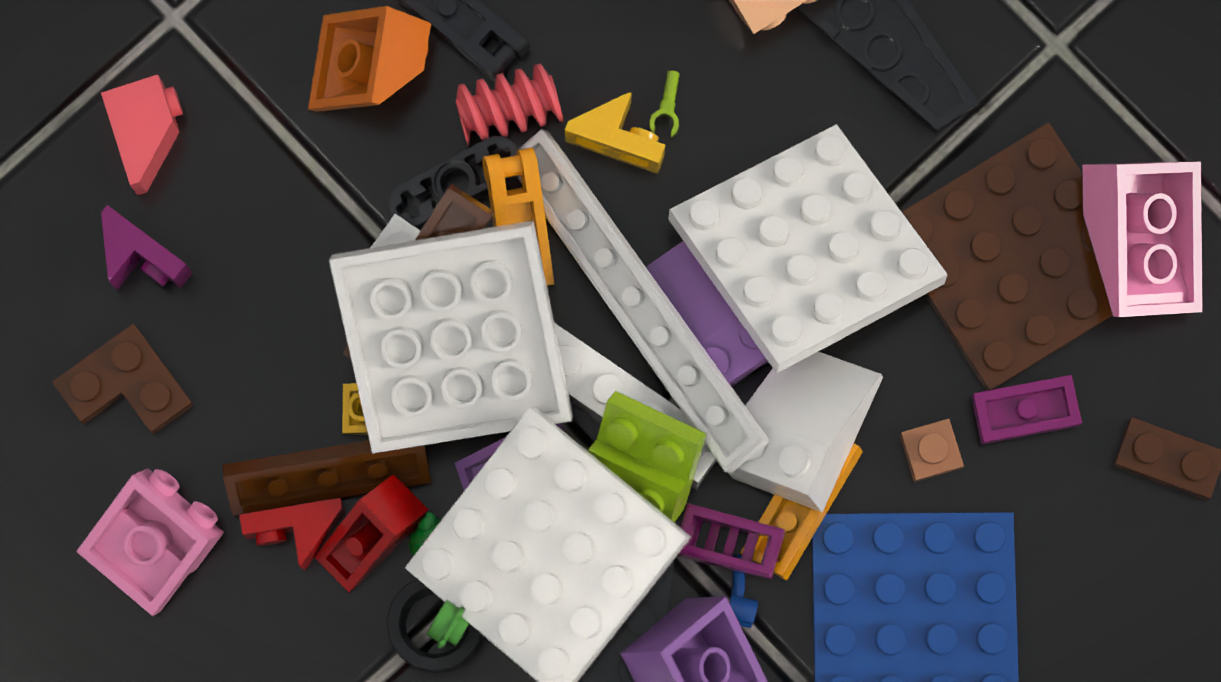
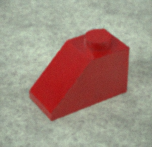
(371, 532)

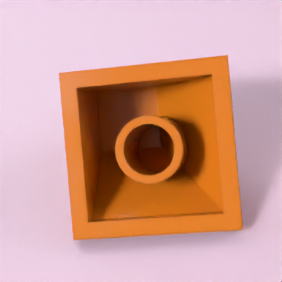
(366, 57)

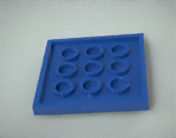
(914, 598)

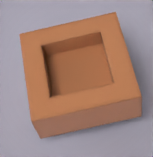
(931, 450)

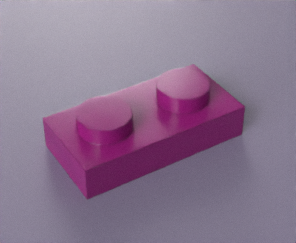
(1026, 409)

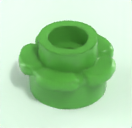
(448, 624)

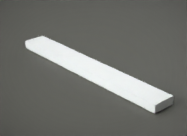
(644, 309)

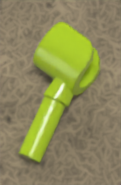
(668, 103)

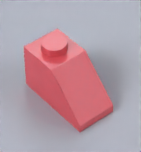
(143, 127)

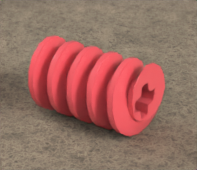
(507, 103)

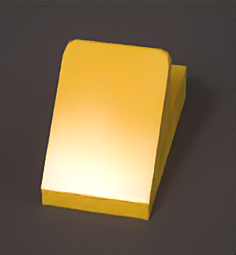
(603, 133)

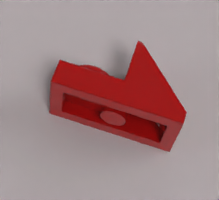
(309, 522)

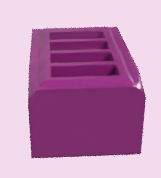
(692, 523)

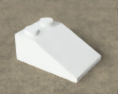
(811, 423)

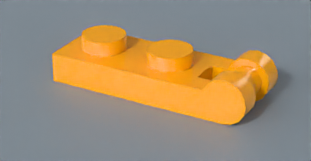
(521, 203)

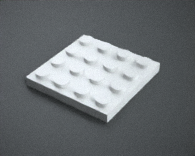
(807, 248)
(451, 336)
(547, 551)

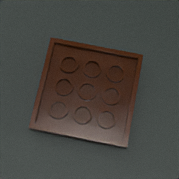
(1013, 257)

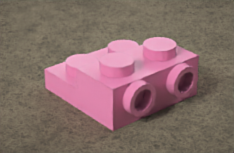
(151, 539)

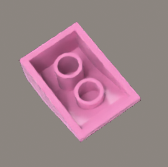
(1146, 235)

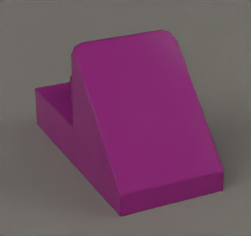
(128, 245)

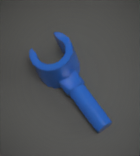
(743, 607)

